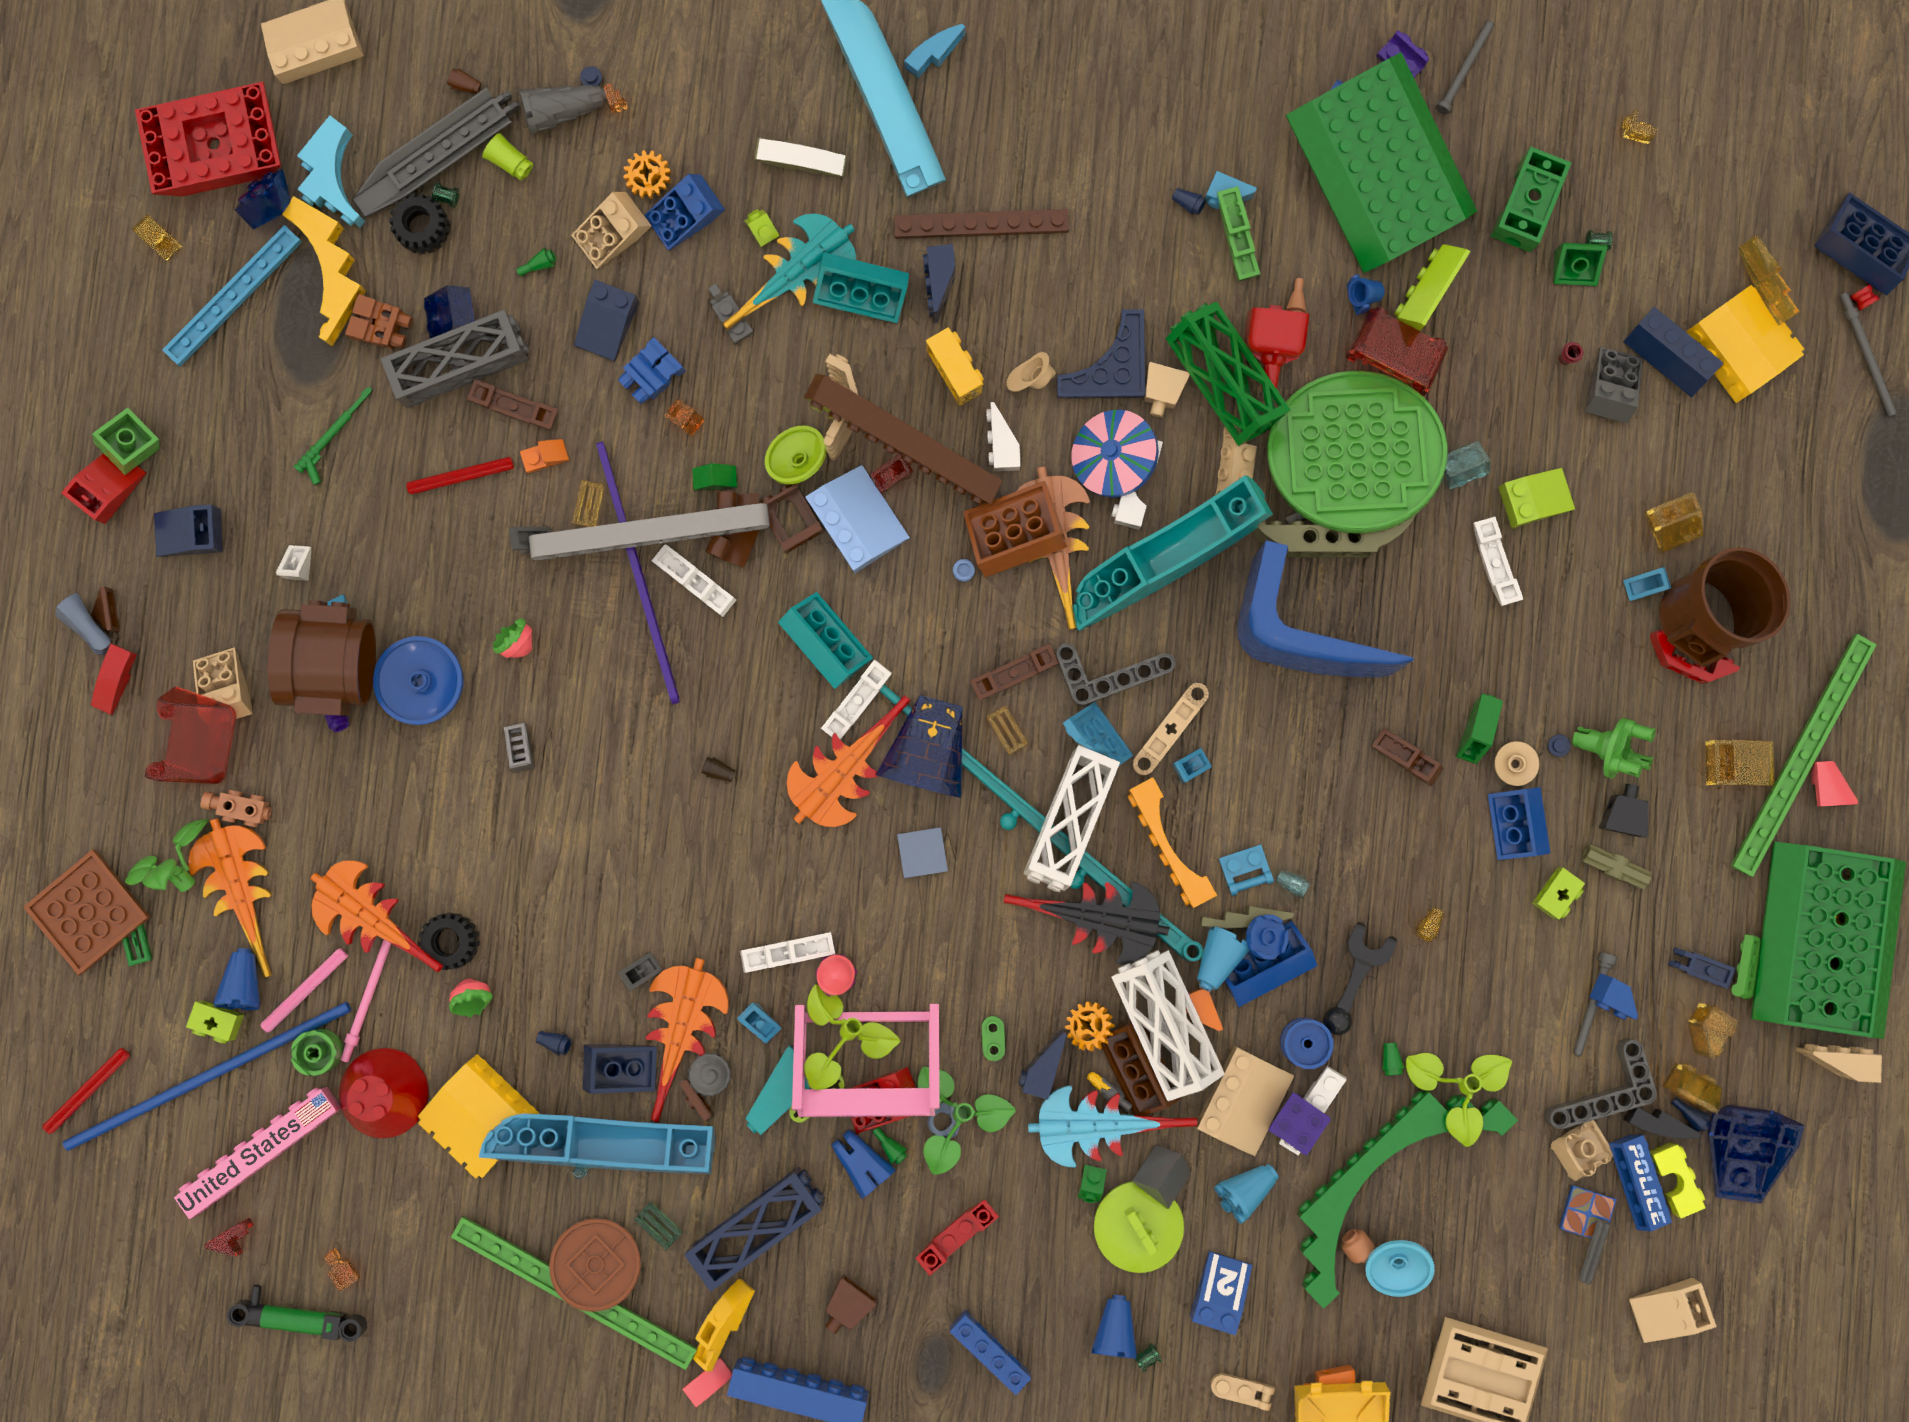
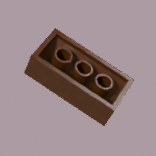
(1135, 1070)

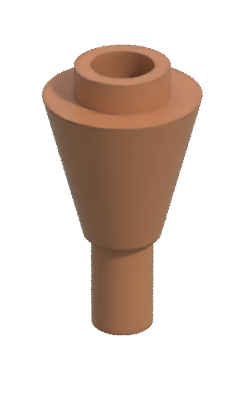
(1297, 300)

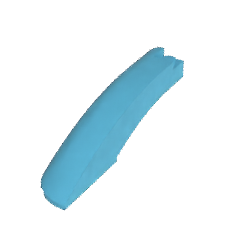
(885, 95)

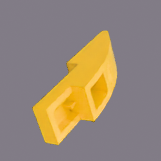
(721, 1320)

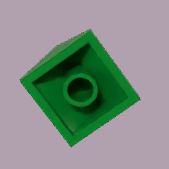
(1578, 264)

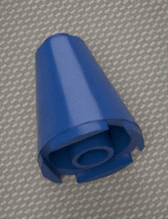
(239, 983)
(1116, 1330)

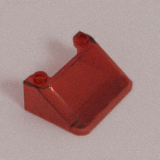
(197, 738)

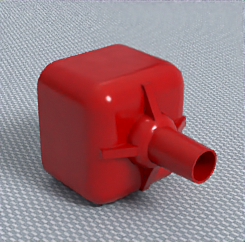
(1275, 337)

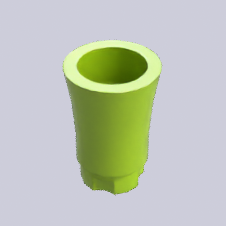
(507, 157)

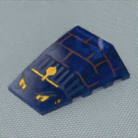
(928, 748)

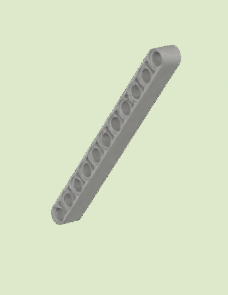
(649, 531)

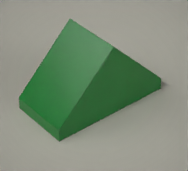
(714, 476)

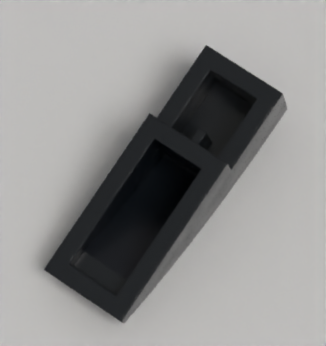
(1660, 1124)

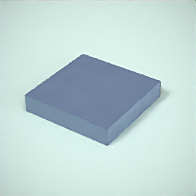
(922, 852)

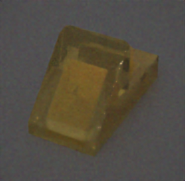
(156, 237)

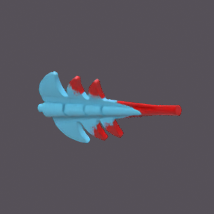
(1062, 1126)

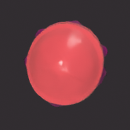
(835, 974)

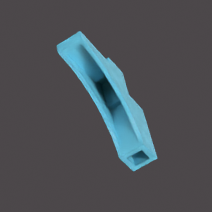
(323, 160)

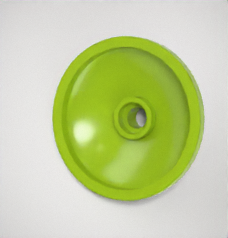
(795, 455)

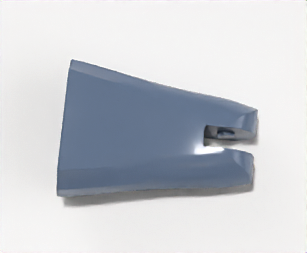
(76, 617)

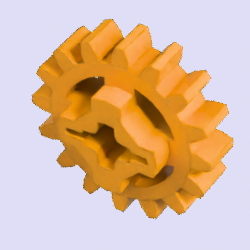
(638, 175)
(1098, 1021)

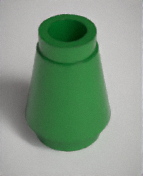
(1392, 1061)

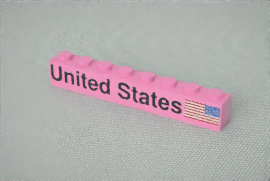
(258, 1152)

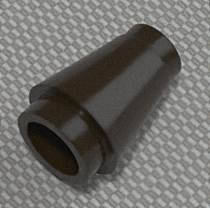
(718, 770)

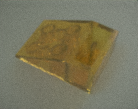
(1739, 763)

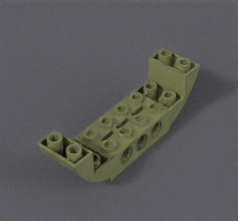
(1364, 544)

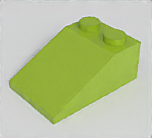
(1536, 497)

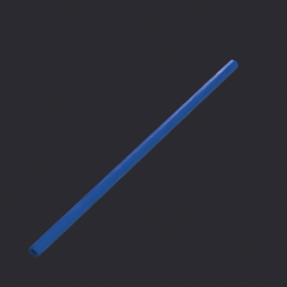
(206, 1076)

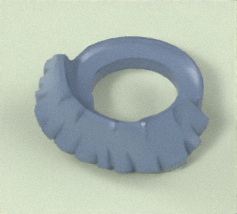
(944, 1108)

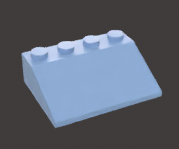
(857, 518)

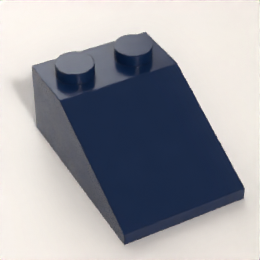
(605, 320)
(619, 1068)
(1041, 1071)

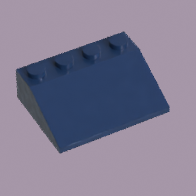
(1866, 244)

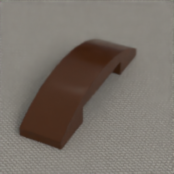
(512, 405)
(1014, 672)

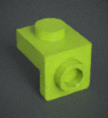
(761, 227)

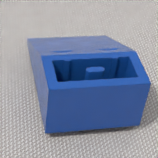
(684, 210)

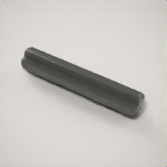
(1594, 1251)

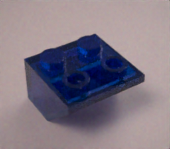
(264, 199)
(448, 309)

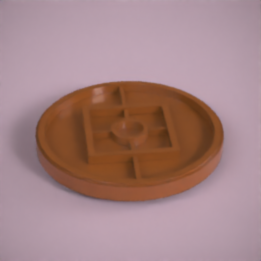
(595, 1265)

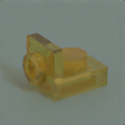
(1635, 131)

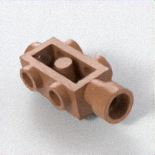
(239, 808)

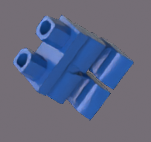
(649, 376)

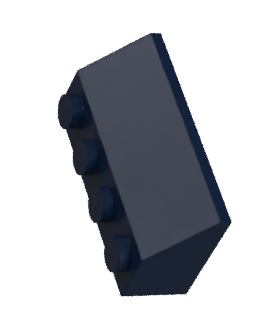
(1673, 352)

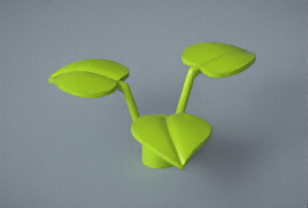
(876, 1038)
(1488, 1072)

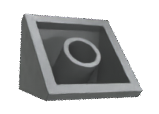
(1162, 1175)

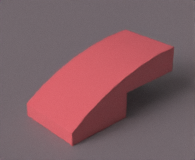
(707, 1382)

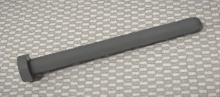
(1444, 106)

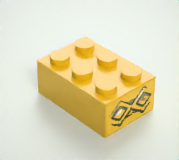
(955, 366)

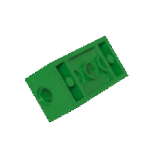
(1523, 219)

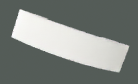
(1496, 562)
(857, 700)

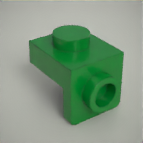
(1092, 1184)

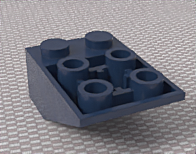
(940, 266)
(188, 531)

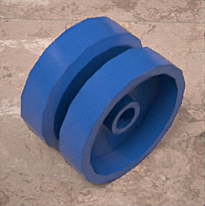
(1293, 1040)

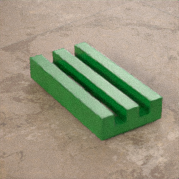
(145, 946)

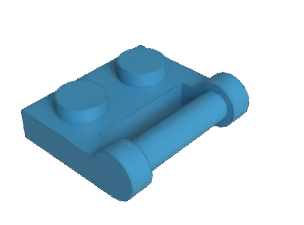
(1244, 862)

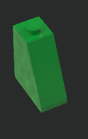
(1480, 729)

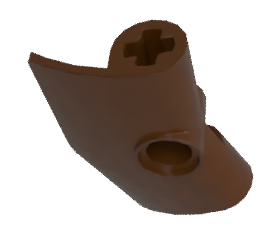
(735, 546)

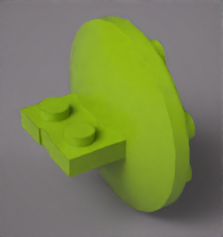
(1137, 1229)

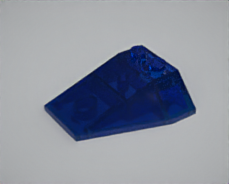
(1750, 1150)

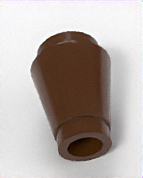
(463, 82)

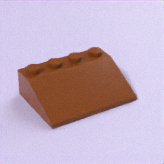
(1014, 529)

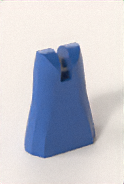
(862, 1163)

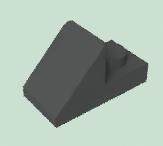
(520, 537)

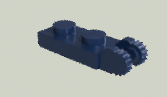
(1704, 968)

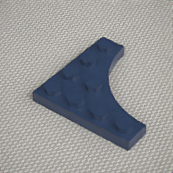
(1116, 373)

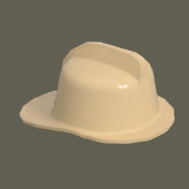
(1032, 373)

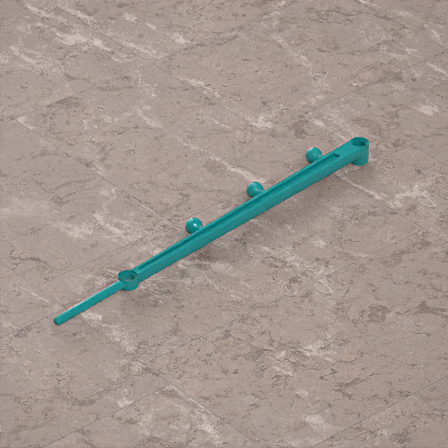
(1088, 865)

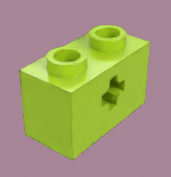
(1549, 900)
(227, 1021)

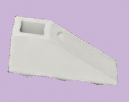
(1004, 444)

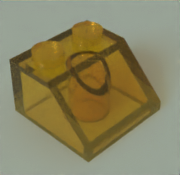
(1693, 1087)

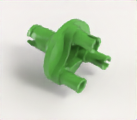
(1615, 747)

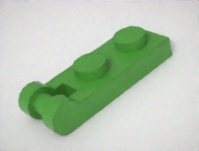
(1747, 967)

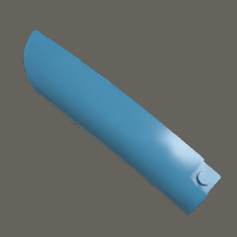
(601, 1144)

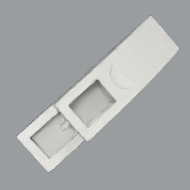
(1321, 1094)

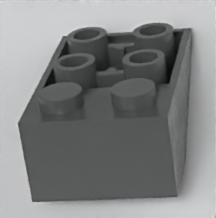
(1614, 385)

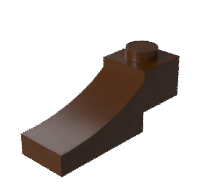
(1408, 757)

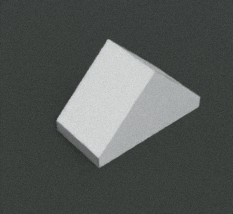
(295, 563)

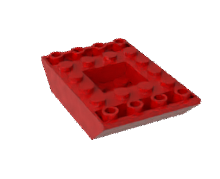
(179, 137)

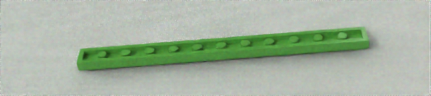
(1803, 755)
(537, 1272)

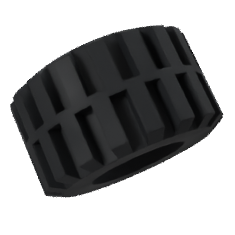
(407, 211)
(466, 934)

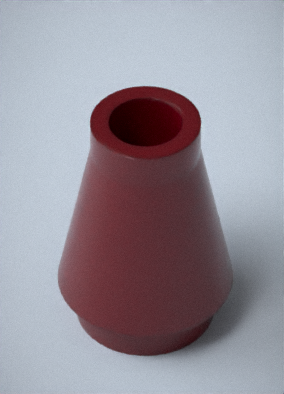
(1571, 353)

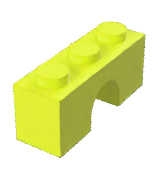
(1685, 1197)

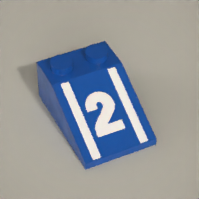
(1221, 1293)

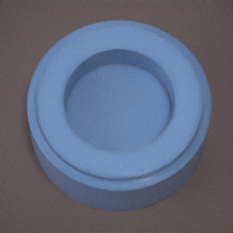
(963, 570)

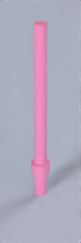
(352, 1038)

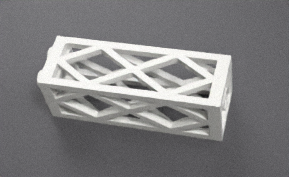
(1049, 873)
(1188, 1072)

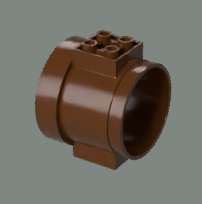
(1751, 587)
(321, 658)

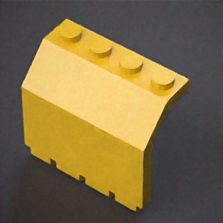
(1747, 343)
(468, 1110)

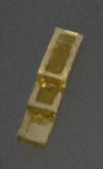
(1766, 279)

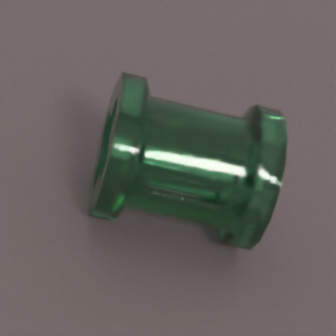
(446, 194)
(1599, 238)
(1148, 1357)

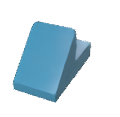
(759, 1022)

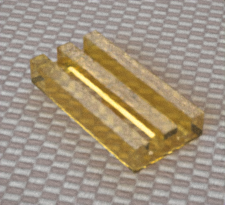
(584, 522)
(1016, 746)

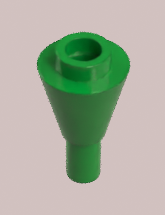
(542, 260)
(893, 1149)

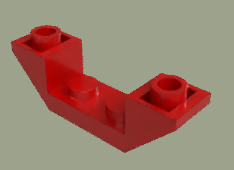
(1679, 665)
(955, 1235)

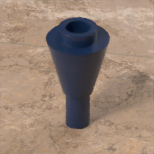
(1698, 1119)

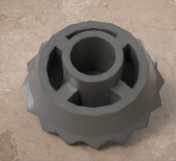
(709, 1074)

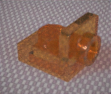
(684, 417)

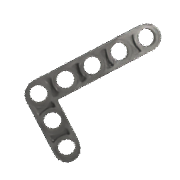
(1110, 679)
(1610, 1097)

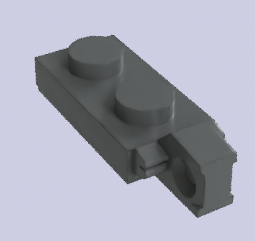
(724, 308)

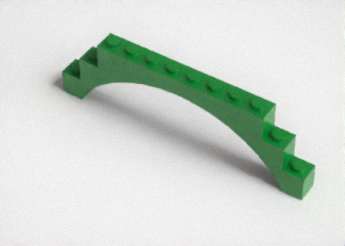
(1331, 1201)

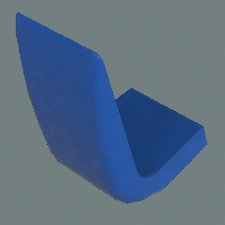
(1272, 642)

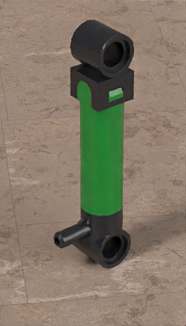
(327, 1325)

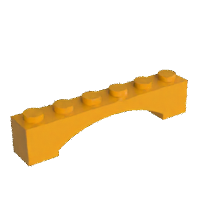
(1147, 799)

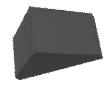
(639, 972)

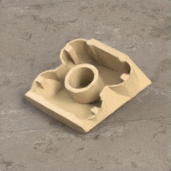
(1582, 1150)

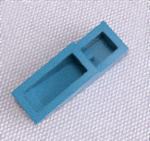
(934, 50)

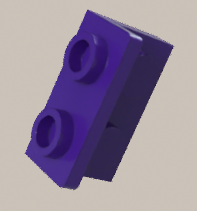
(1400, 42)

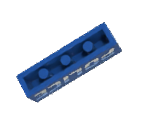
(1640, 1182)

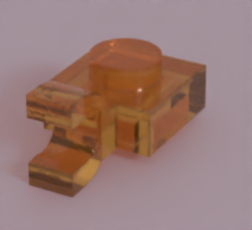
(614, 99)
(343, 1272)

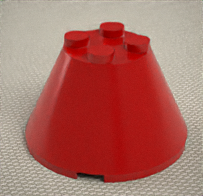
(383, 1092)

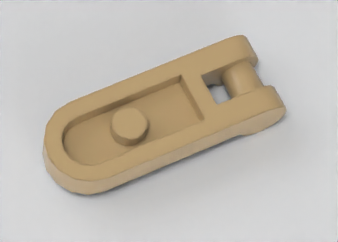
(1242, 1390)

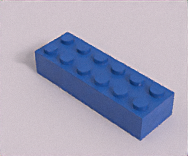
(797, 1392)

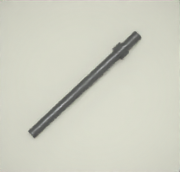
(1852, 315)

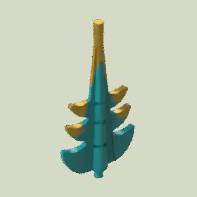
(804, 264)

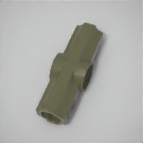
(1616, 866)

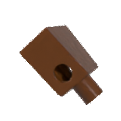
(848, 1305)

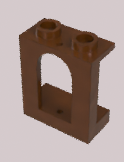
(814, 528)

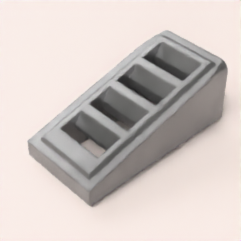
(527, 764)

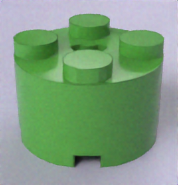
(305, 1047)

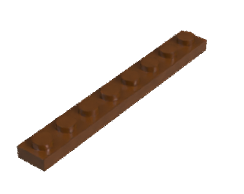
(981, 224)

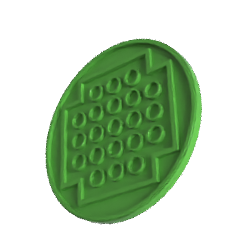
(1357, 452)

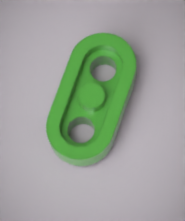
(994, 1038)

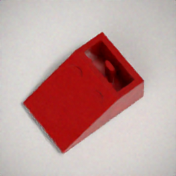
(102, 488)
(896, 1079)

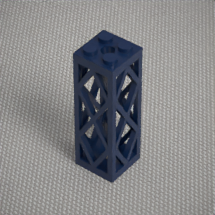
(801, 1191)

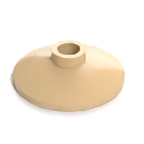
(1527, 763)

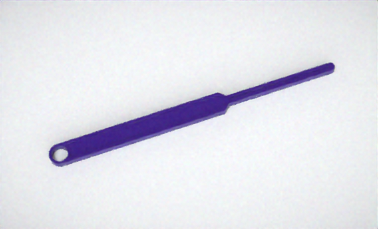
(640, 581)

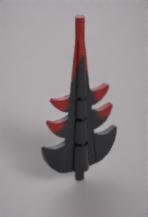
(1134, 924)

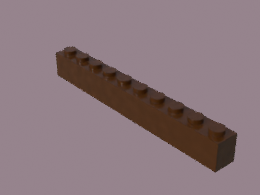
(901, 438)

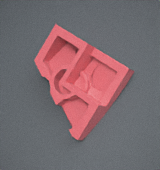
(1831, 785)

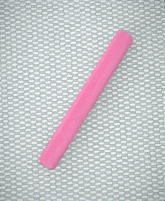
(304, 990)

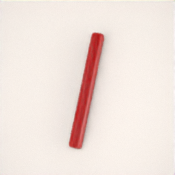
(460, 475)
(86, 1090)

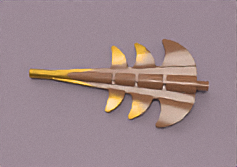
(1063, 493)

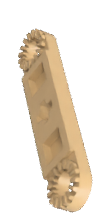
(1160, 741)

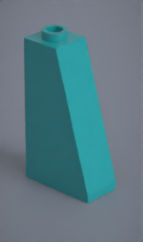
(775, 1096)

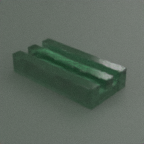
(652, 1232)

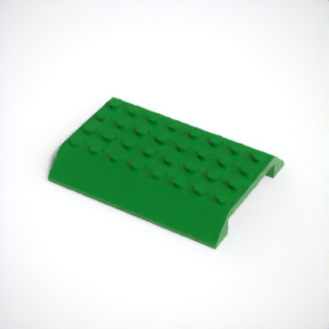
(1381, 163)

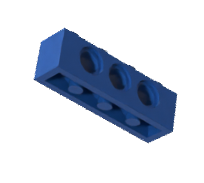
(990, 1352)

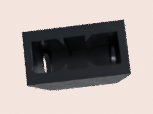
(1626, 813)

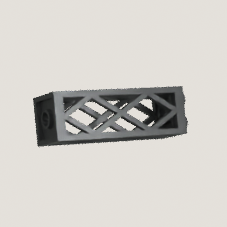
(447, 346)

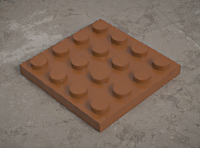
(86, 912)

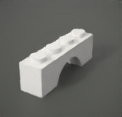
(1130, 508)

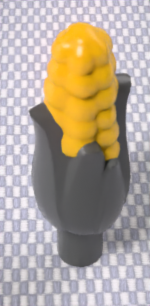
(1108, 1089)

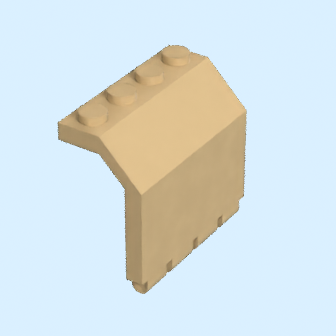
(838, 433)

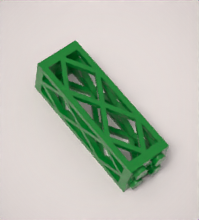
(1203, 327)

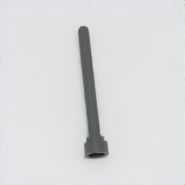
(1606, 963)

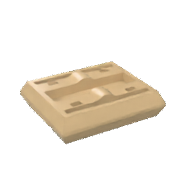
(1482, 1375)

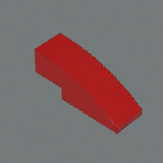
(112, 678)

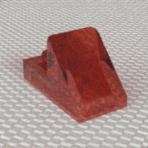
(891, 473)
(227, 1241)

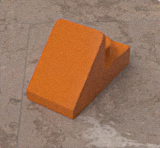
(544, 455)

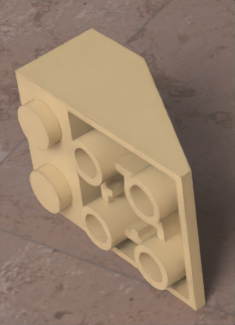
(611, 229)
(223, 680)
(1849, 1063)
(1672, 1311)

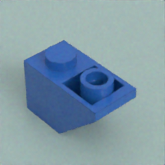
(1614, 995)

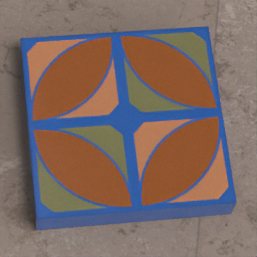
(1584, 1210)

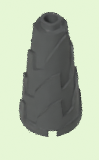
(551, 106)

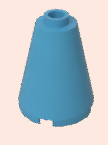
(1220, 958)

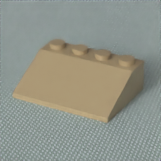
(311, 40)
(1244, 1101)

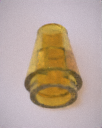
(1430, 925)

